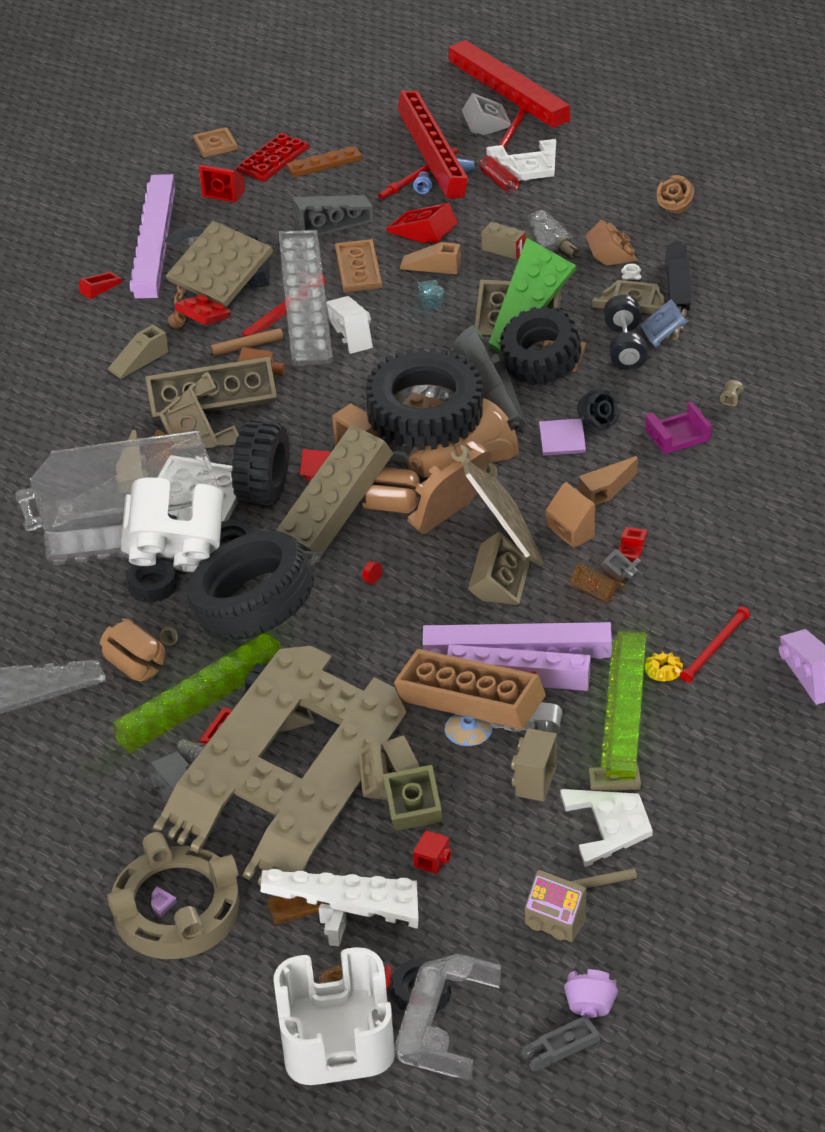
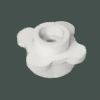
(631, 272)

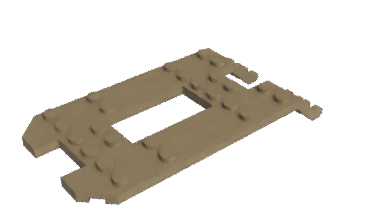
(302, 806)

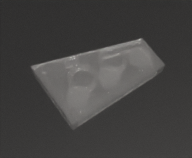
(547, 229)

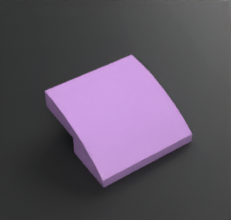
(562, 437)

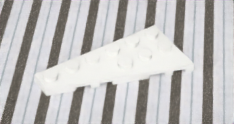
(348, 893)

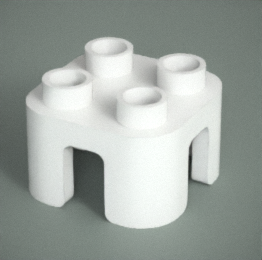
(152, 534)
(336, 1026)

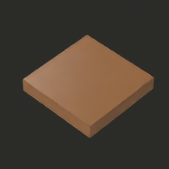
(215, 142)

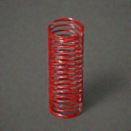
(503, 170)

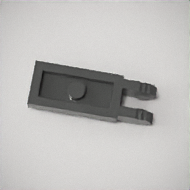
(561, 1043)

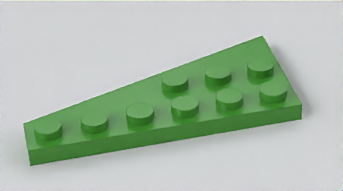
(533, 284)

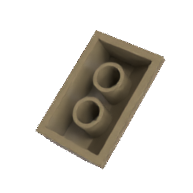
(499, 571)

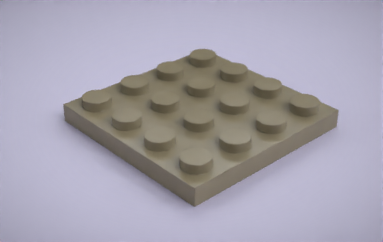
(219, 263)

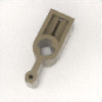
(398, 755)

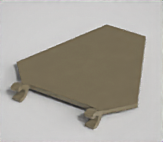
(500, 504)

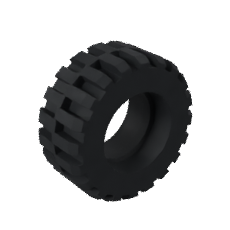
(542, 364)
(260, 462)

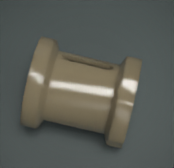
(730, 391)

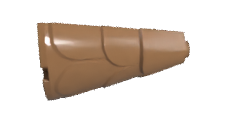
(491, 433)

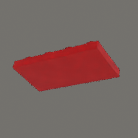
(272, 157)

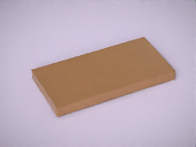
(358, 265)

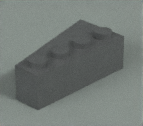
(331, 212)
(167, 773)

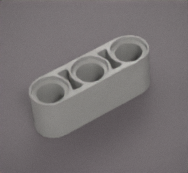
(545, 718)

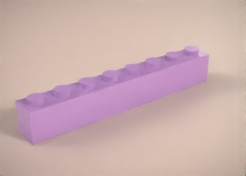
(569, 638)

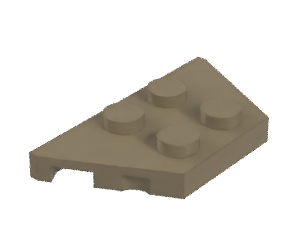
(646, 294)

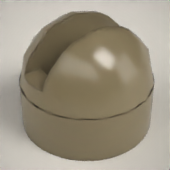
(164, 636)

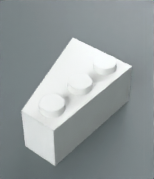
(352, 322)

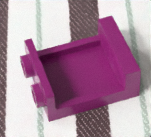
(679, 430)

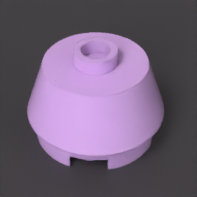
(590, 993)

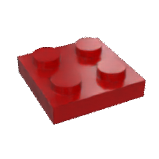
(202, 309)

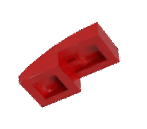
(633, 543)

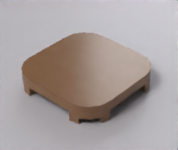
(446, 491)

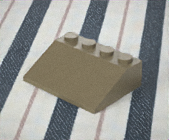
(490, 301)

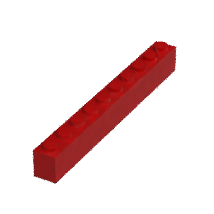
(509, 84)
(432, 144)

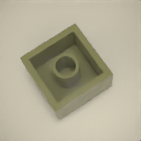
(413, 798)

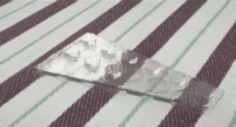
(29, 685)

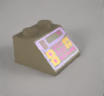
(556, 906)

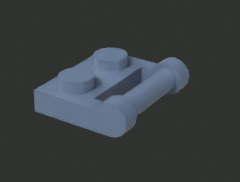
(667, 316)

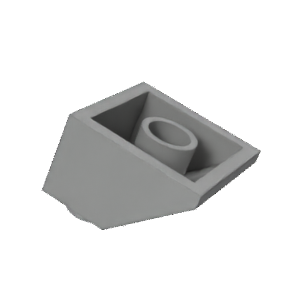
(485, 115)

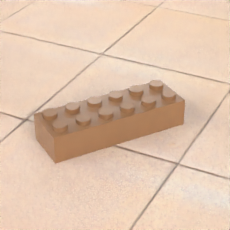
(470, 688)

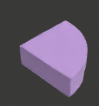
(162, 901)

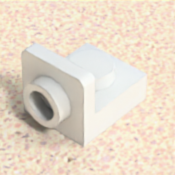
(335, 923)

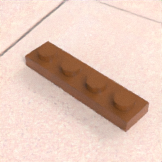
(324, 161)

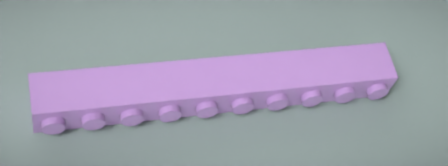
(153, 232)

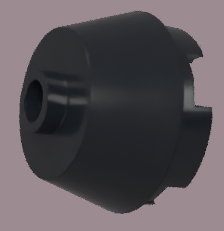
(598, 409)

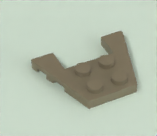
(187, 416)

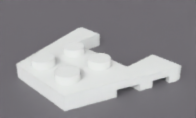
(527, 165)
(618, 817)

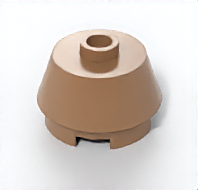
(675, 194)

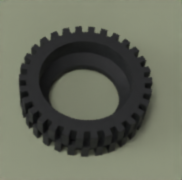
(424, 425)

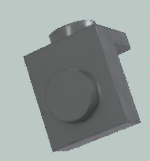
(619, 566)

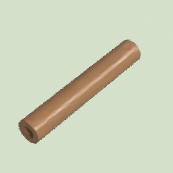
(247, 342)

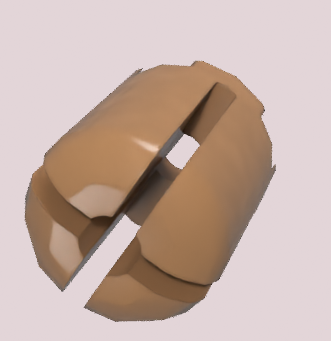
(393, 491)
(134, 650)

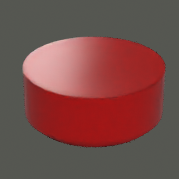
(372, 572)

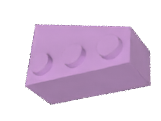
(807, 660)

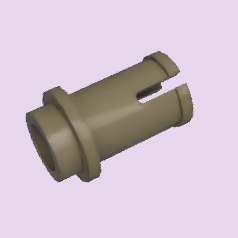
(564, 245)

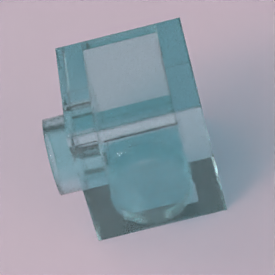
(430, 294)

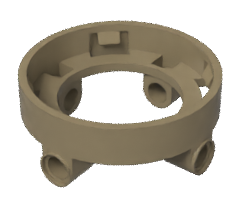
(191, 932)

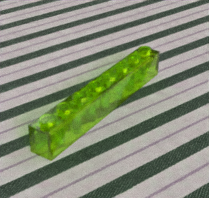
(193, 694)
(625, 705)

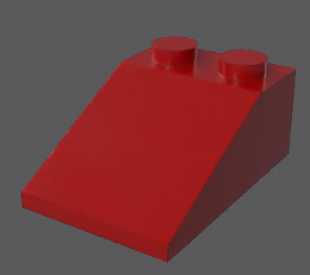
(425, 223)

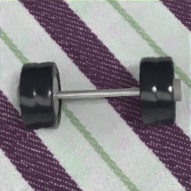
(628, 348)

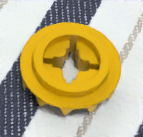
(667, 672)

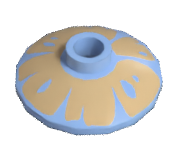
(467, 730)

